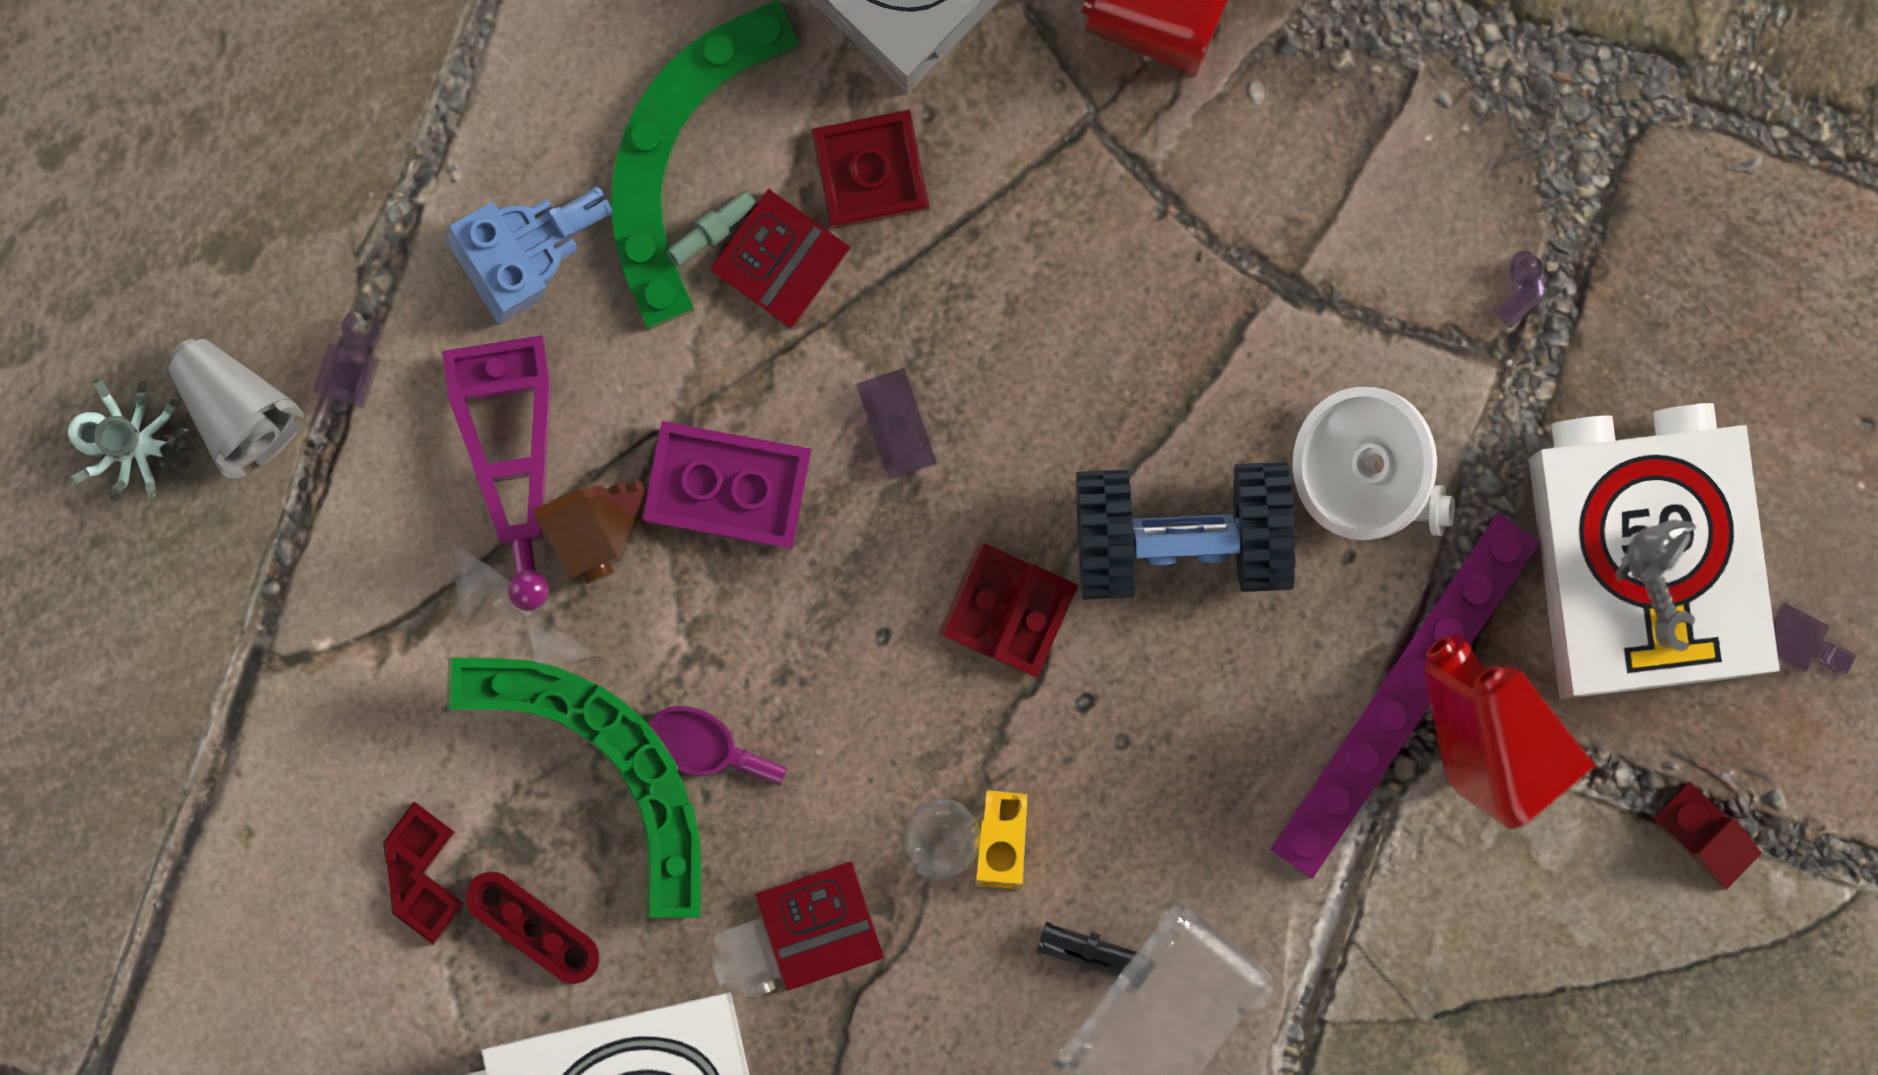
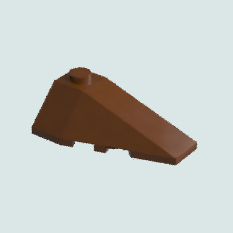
(592, 527)

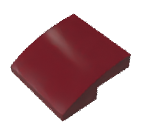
(1008, 609)

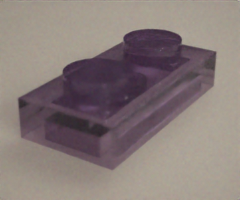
(896, 424)

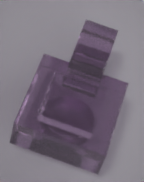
(1801, 640)

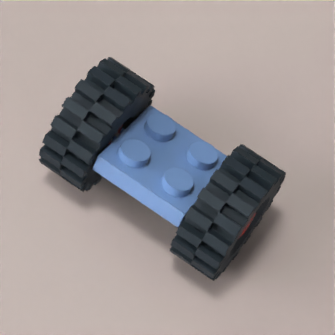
(1257, 534)

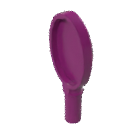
(706, 745)

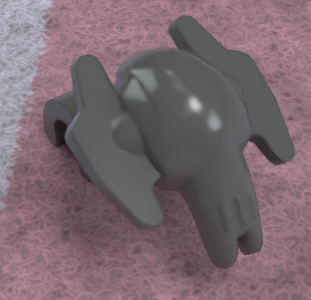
(1647, 559)

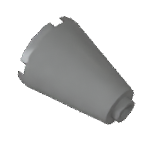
(232, 407)

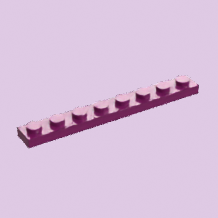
(1401, 699)

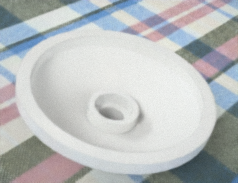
(1337, 463)

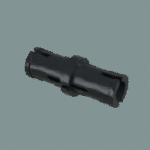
(1083, 950)

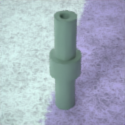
(711, 228)

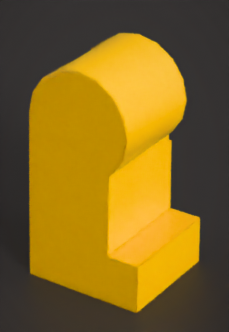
(1002, 841)

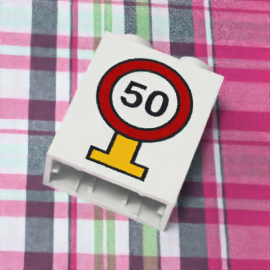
(1589, 507)

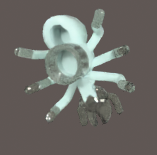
(122, 441)

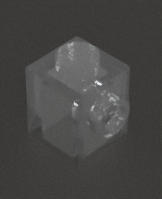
(746, 959)

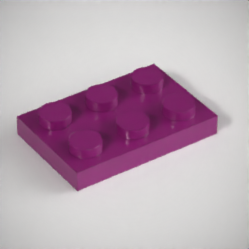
(727, 485)

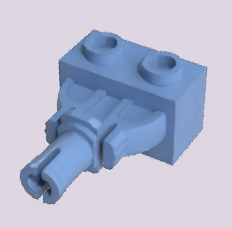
(516, 254)

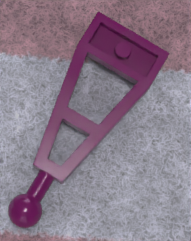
(494, 372)

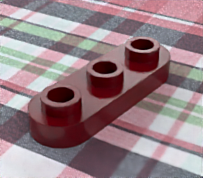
(509, 922)

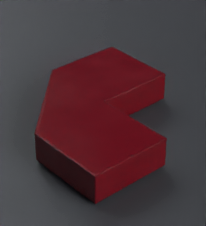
(414, 894)

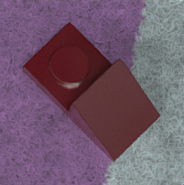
(1707, 835)

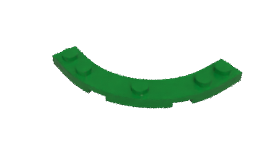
(653, 135)
(624, 740)

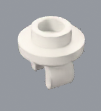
(1438, 511)

